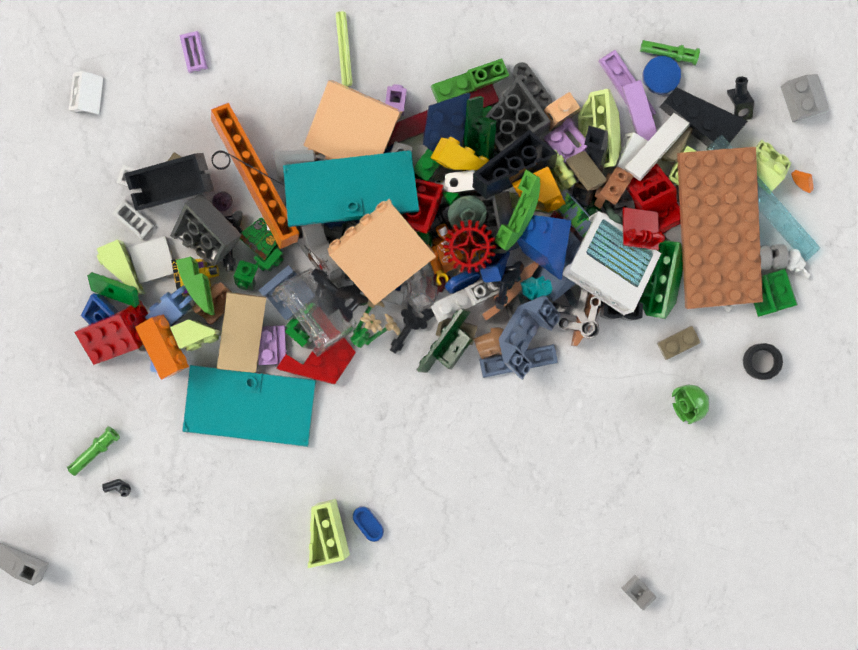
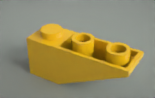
(453, 156)

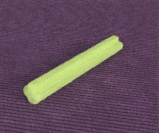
(344, 52)

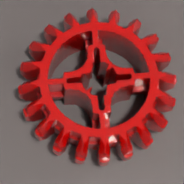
(469, 263)

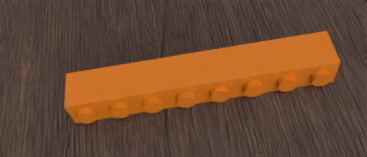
(259, 185)

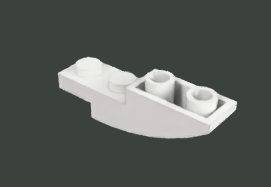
(464, 299)

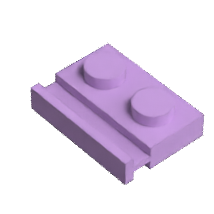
(272, 345)

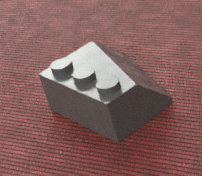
(516, 115)
(498, 212)
(205, 230)

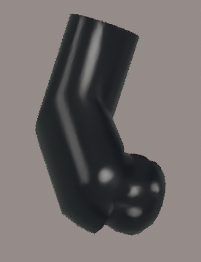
(118, 485)

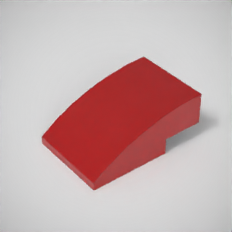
(429, 200)

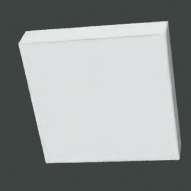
(152, 260)

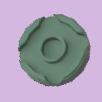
(467, 209)

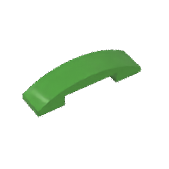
(521, 217)

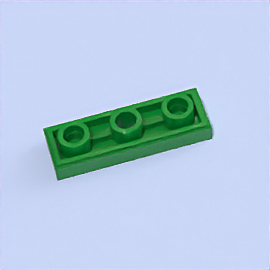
(113, 289)

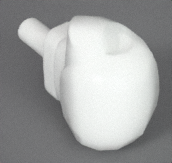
(796, 262)

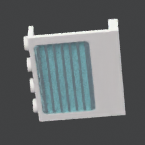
(608, 268)

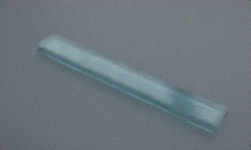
(777, 213)

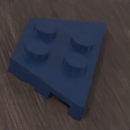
(445, 121)

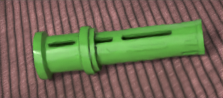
(649, 47)
(99, 445)

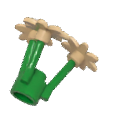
(361, 335)

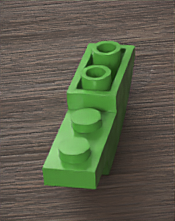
(470, 81)

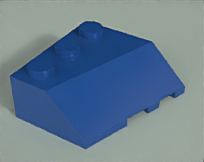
(546, 242)

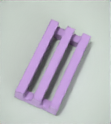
(197, 67)

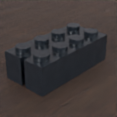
(169, 181)

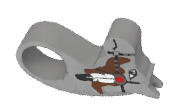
(315, 247)

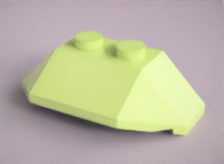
(602, 113)

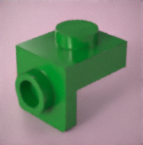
(273, 260)
(245, 275)

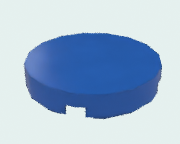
(661, 75)

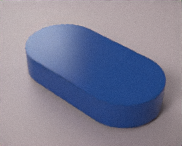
(462, 281)
(368, 523)

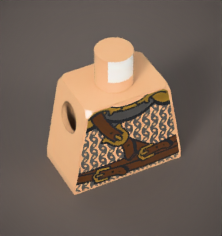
(561, 110)

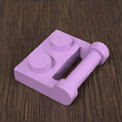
(564, 146)

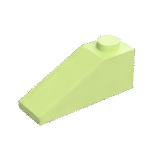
(117, 260)

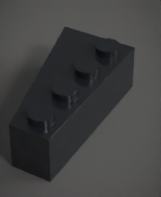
(703, 117)
(509, 165)

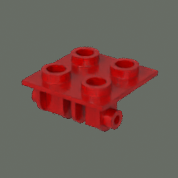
(641, 229)

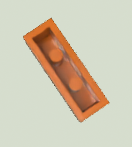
(162, 346)

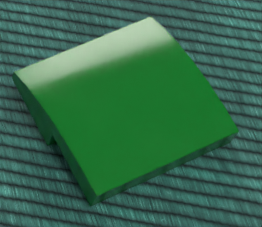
(776, 293)

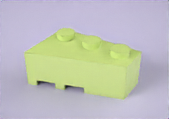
(327, 535)

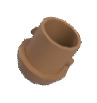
(489, 343)

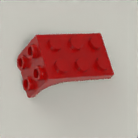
(113, 334)

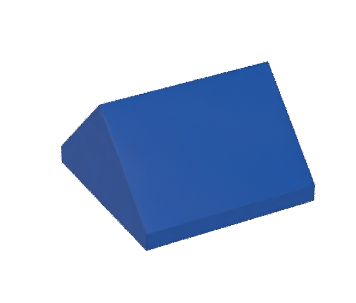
(97, 309)

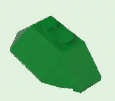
(664, 283)

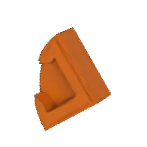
(803, 180)

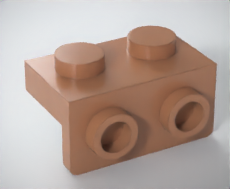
(614, 187)
(218, 294)

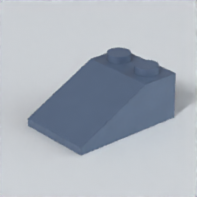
(560, 286)

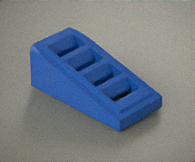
(495, 270)

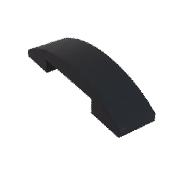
(596, 144)

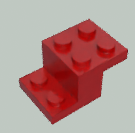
(658, 195)

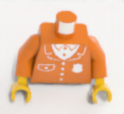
(440, 262)

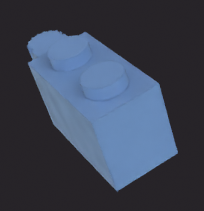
(173, 306)

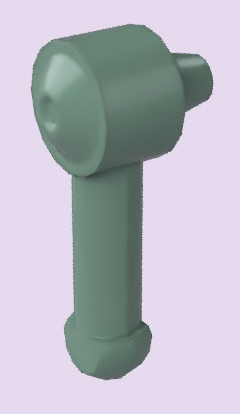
(610, 212)

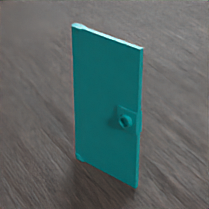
(348, 187)
(249, 405)

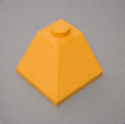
(550, 194)

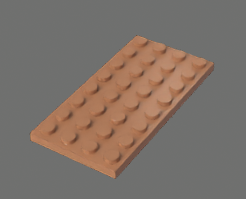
(720, 227)

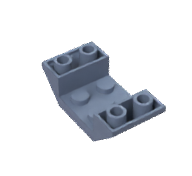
(521, 330)

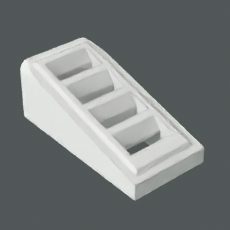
(121, 208)

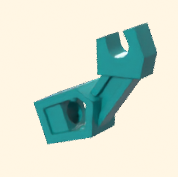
(535, 288)

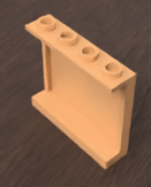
(350, 124)
(380, 252)

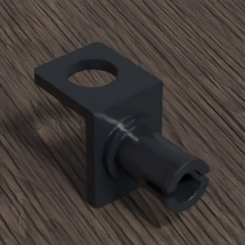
(741, 98)

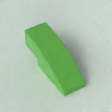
(196, 283)

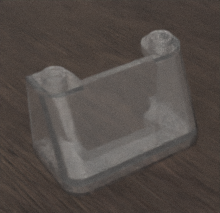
(313, 309)

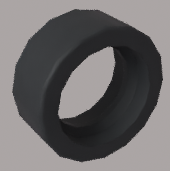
(777, 358)

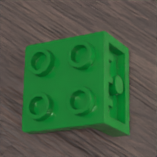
(299, 336)

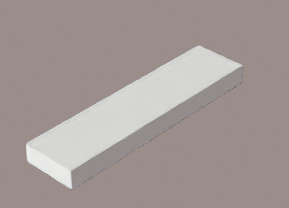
(657, 146)

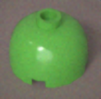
(691, 403)

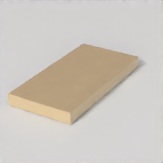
(241, 332)

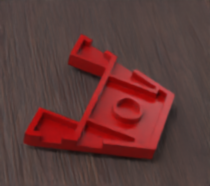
(325, 368)

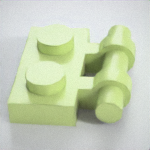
(562, 175)

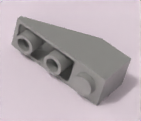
(22, 565)

